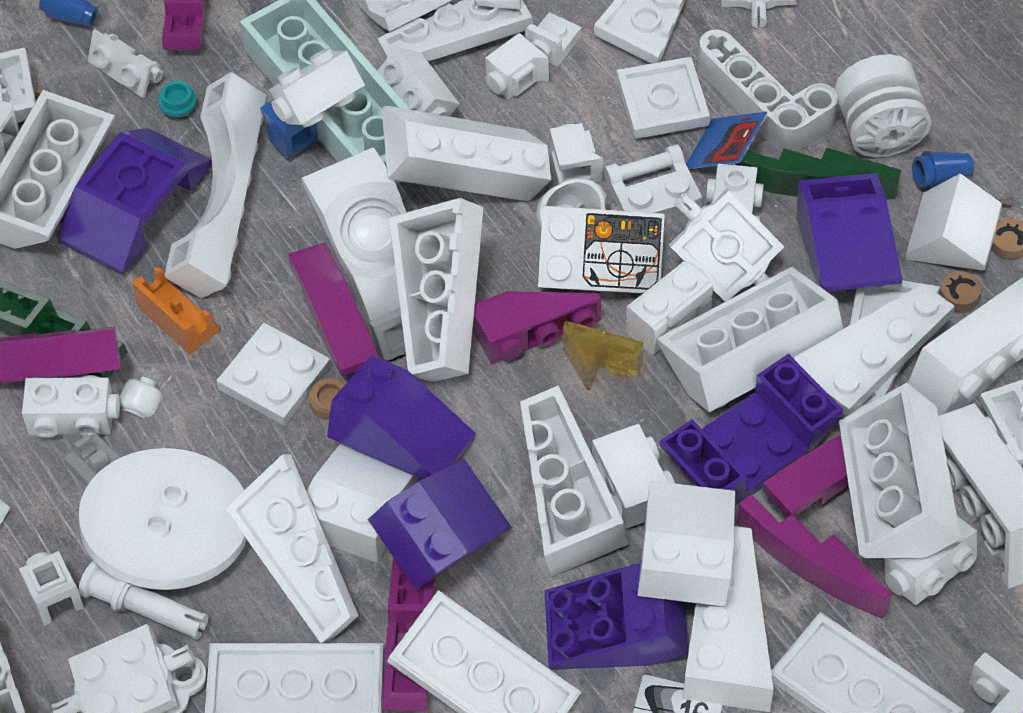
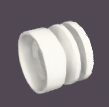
(882, 106)

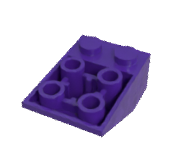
(848, 232)
(607, 625)

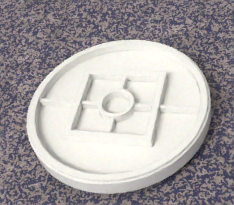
(161, 519)

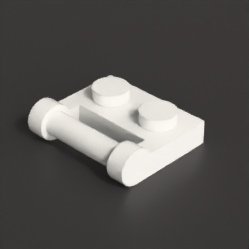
(657, 193)

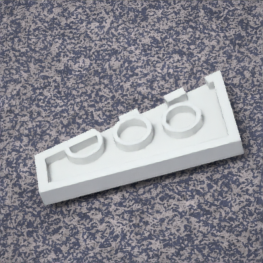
(640, 26)
(456, 29)
(875, 347)

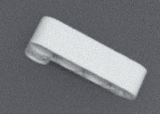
(750, 88)

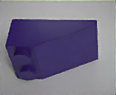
(397, 420)
(438, 522)

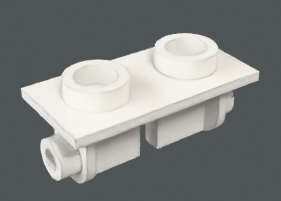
(121, 64)

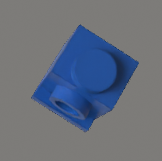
(287, 137)

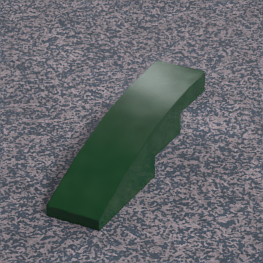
(783, 174)
(31, 313)

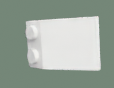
(348, 493)
(687, 543)

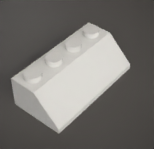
(464, 154)
(46, 166)
(734, 342)
(899, 477)

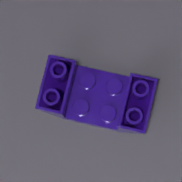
(124, 194)
(757, 435)

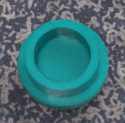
(177, 99)

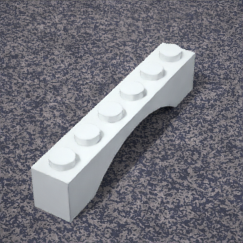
(232, 125)

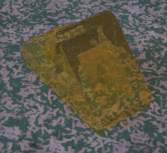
(595, 348)

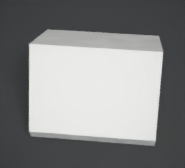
(955, 225)

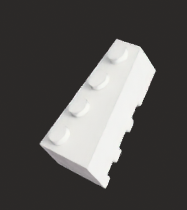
(436, 283)
(972, 352)
(988, 484)
(570, 493)
(729, 642)

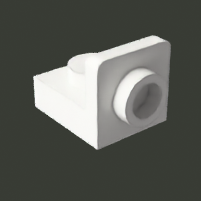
(554, 37)

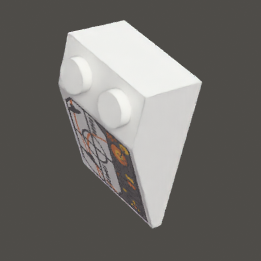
(600, 249)

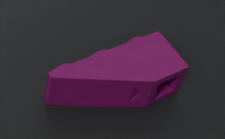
(525, 320)

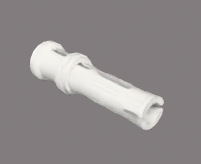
(142, 601)

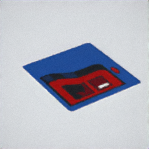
(726, 140)

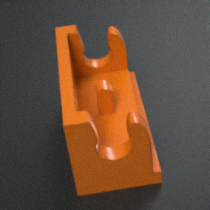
(174, 312)

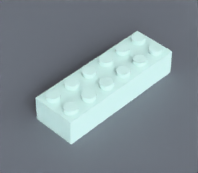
(287, 37)

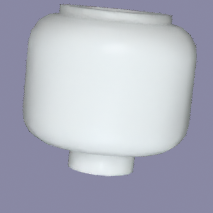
(140, 397)

